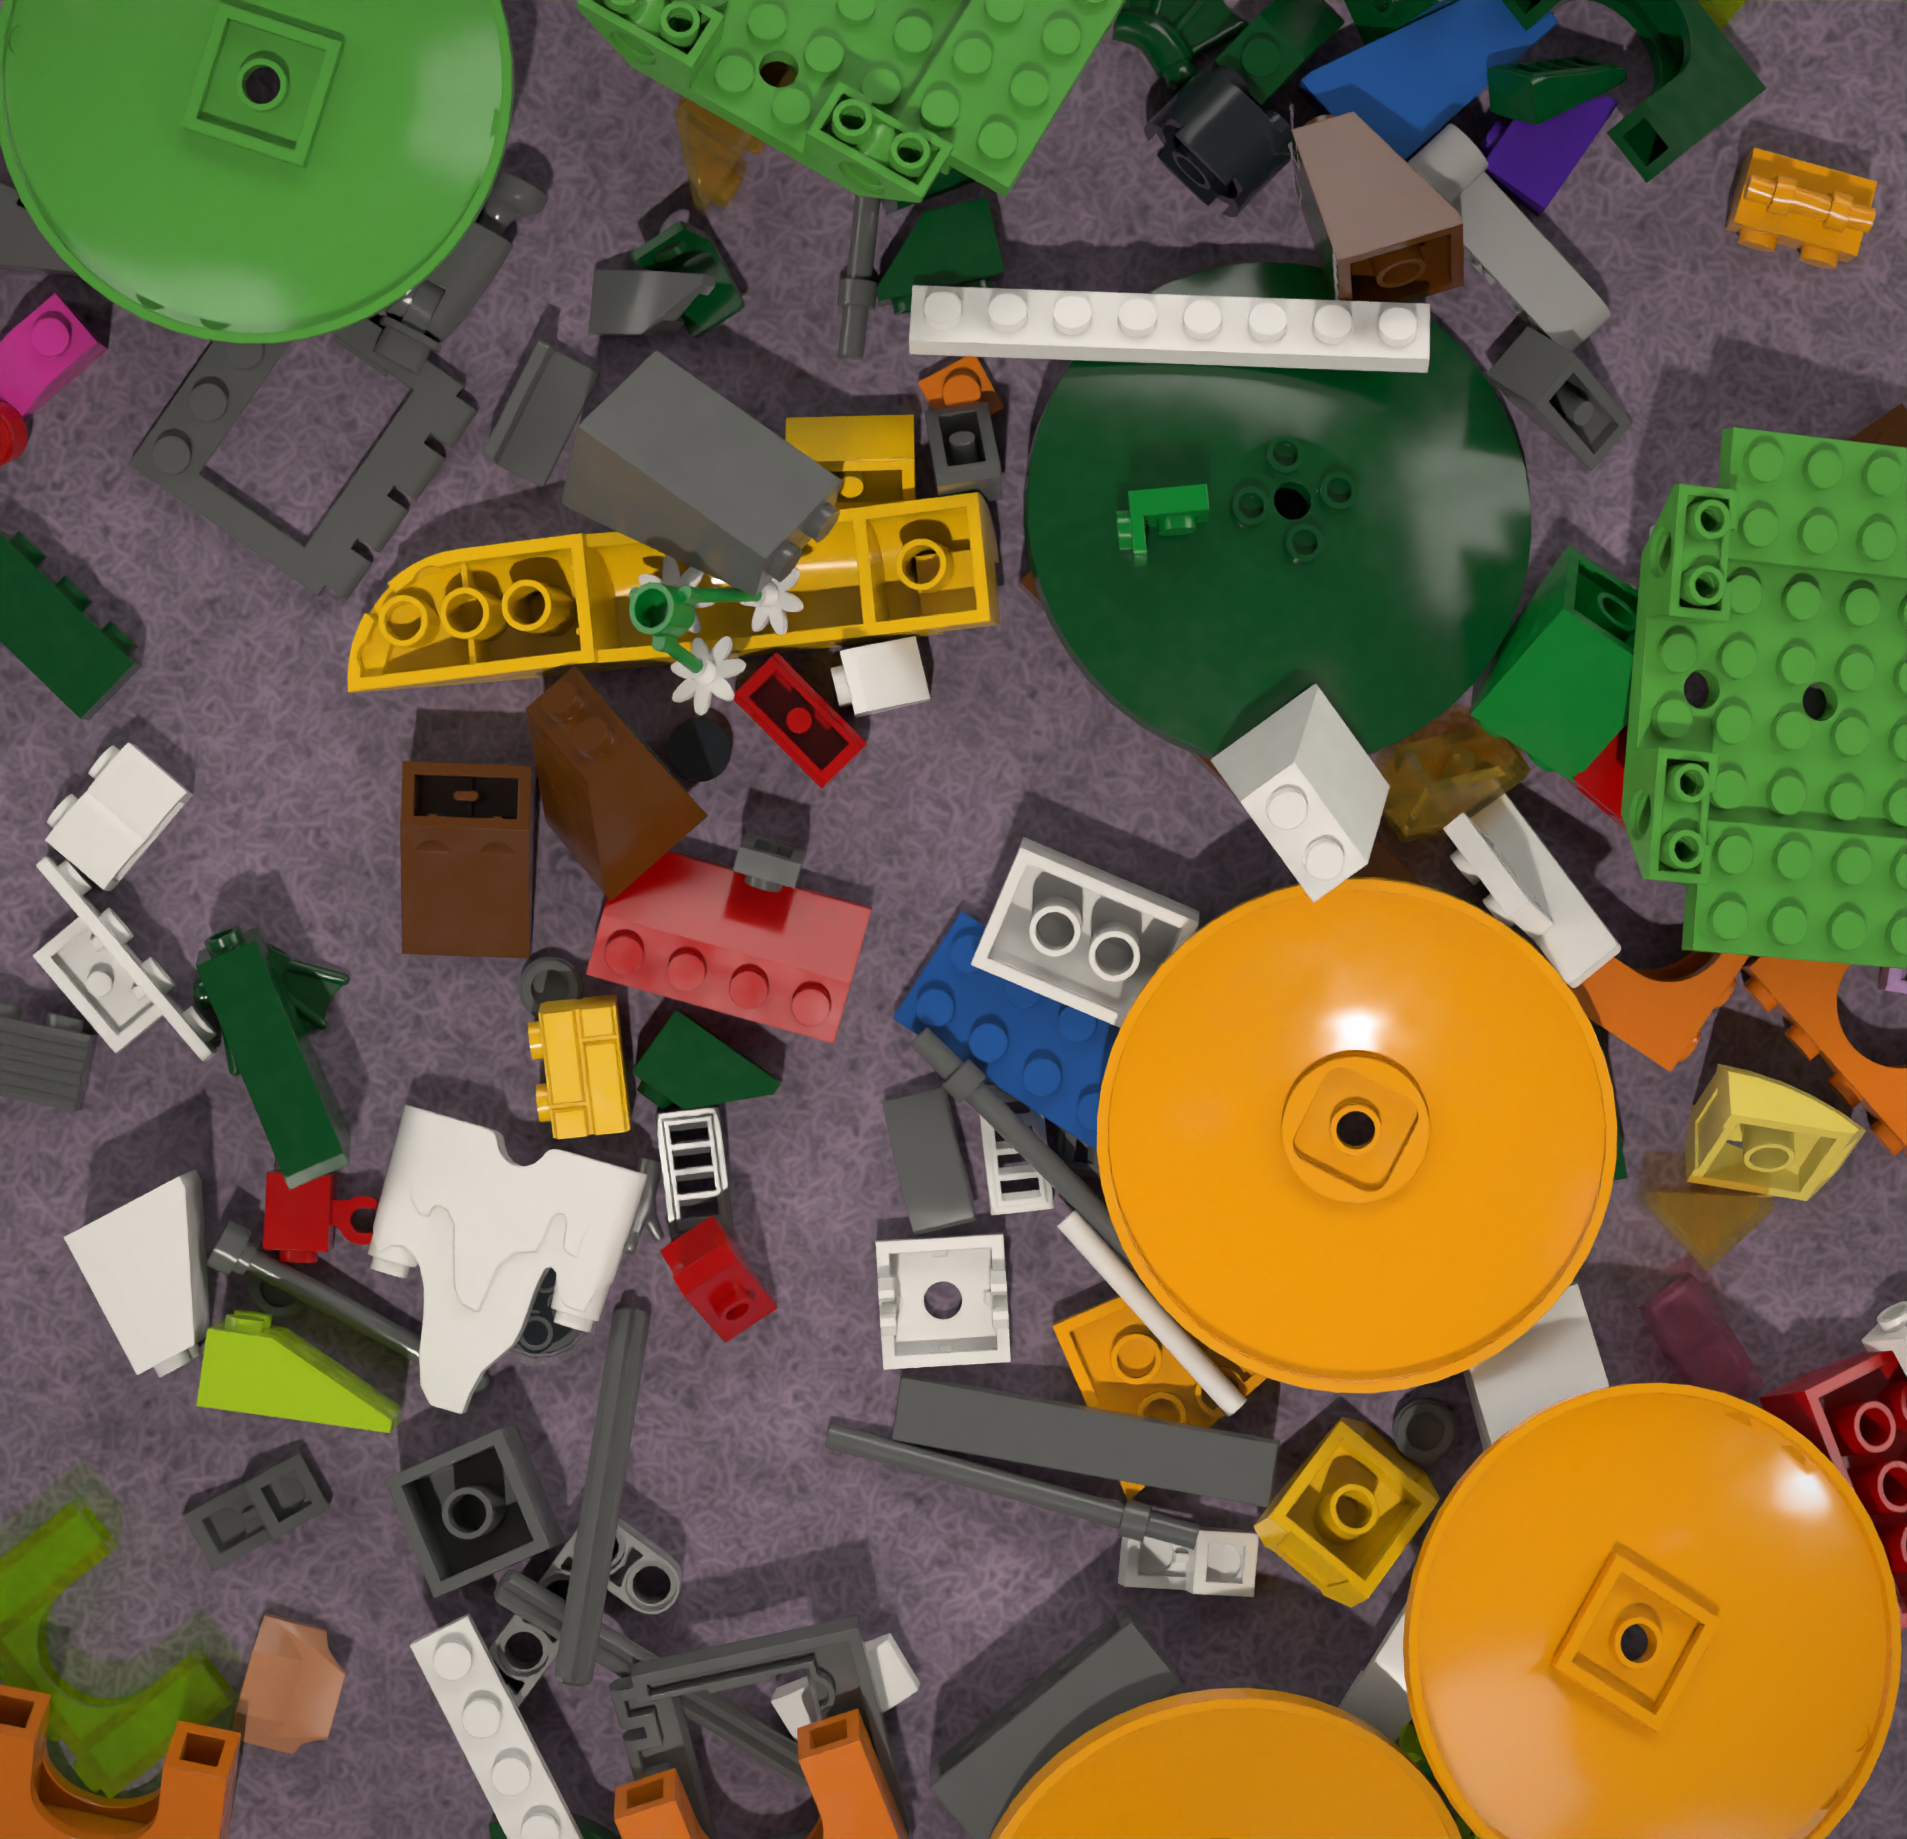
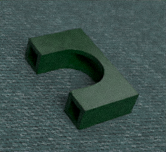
(1695, 84)

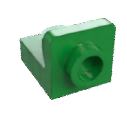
(1168, 508)

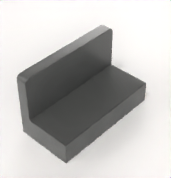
(540, 414)

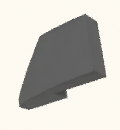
(642, 301)

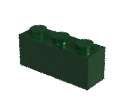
(55, 634)

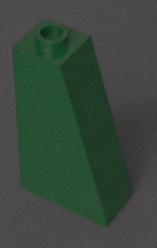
(274, 1056)

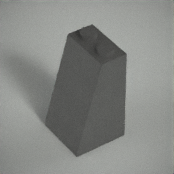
(698, 479)

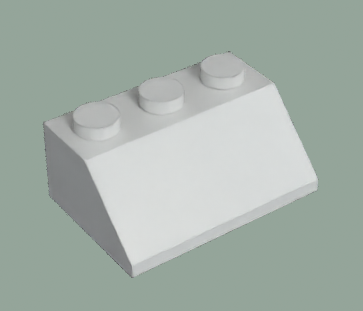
(1079, 932)

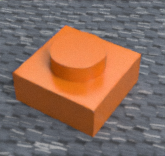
(959, 385)

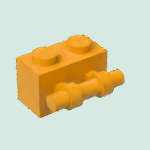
(1801, 208)

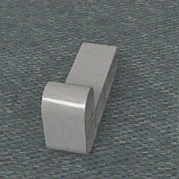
(1508, 246)
(633, 1555)

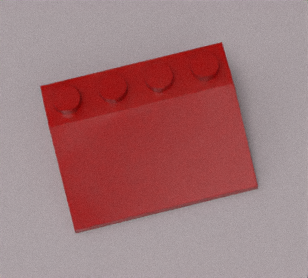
(1860, 1424)

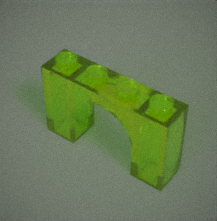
(108, 1736)

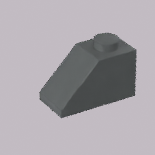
(1560, 396)
(964, 451)

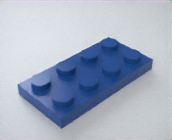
(1016, 1037)

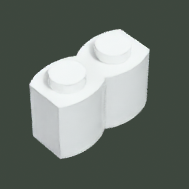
(116, 815)

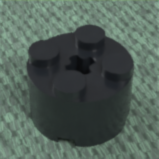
(1220, 139)

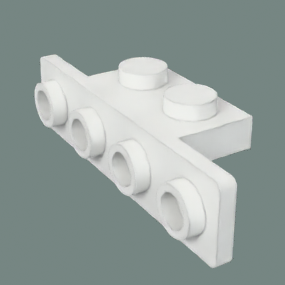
(1531, 889)
(106, 977)

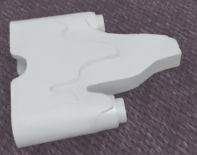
(489, 1238)

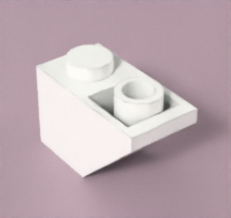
(881, 677)

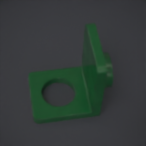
(698, 256)

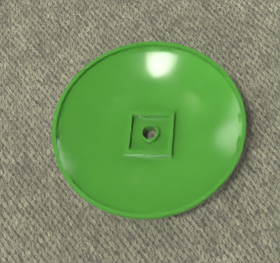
(240, 213)

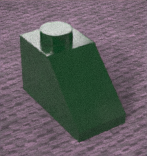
(1278, 45)
(698, 1068)

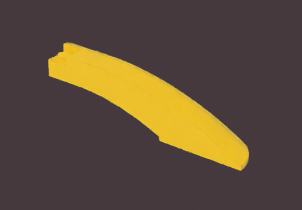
(567, 600)

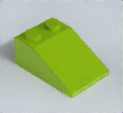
(281, 1375)

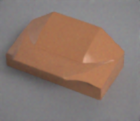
(288, 1687)

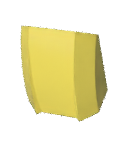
(1786, 1136)

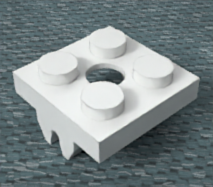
(974, 1333)

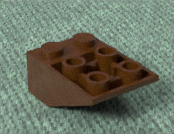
(467, 859)

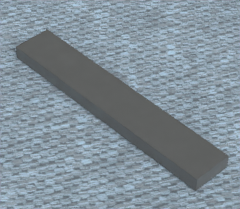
(1086, 1440)

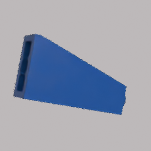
(1423, 72)

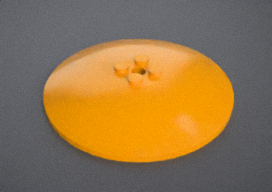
(1757, 1607)

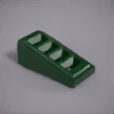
(1548, 87)

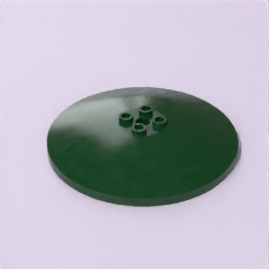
(1374, 595)

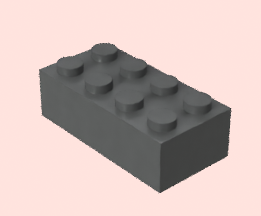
(1090, 1684)

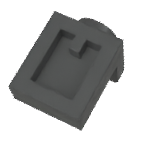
(769, 862)

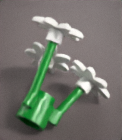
(668, 610)

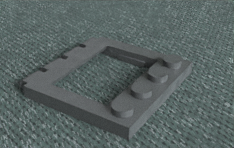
(400, 459)
(837, 1677)

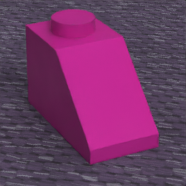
(45, 355)

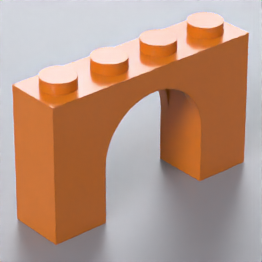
(1808, 1000)
(1660, 1007)
(838, 1770)
(44, 1805)

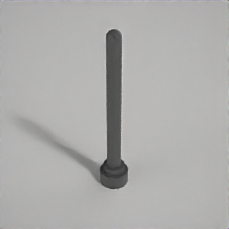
(241, 1254)

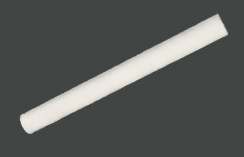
(1152, 1313)

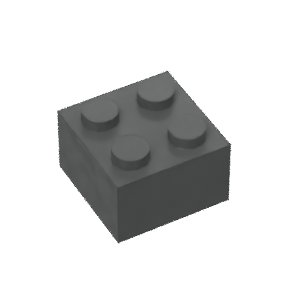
(475, 1510)

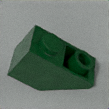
(945, 248)

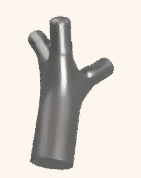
(646, 1212)

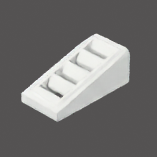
(1019, 1201)

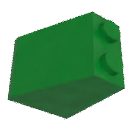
(1563, 668)

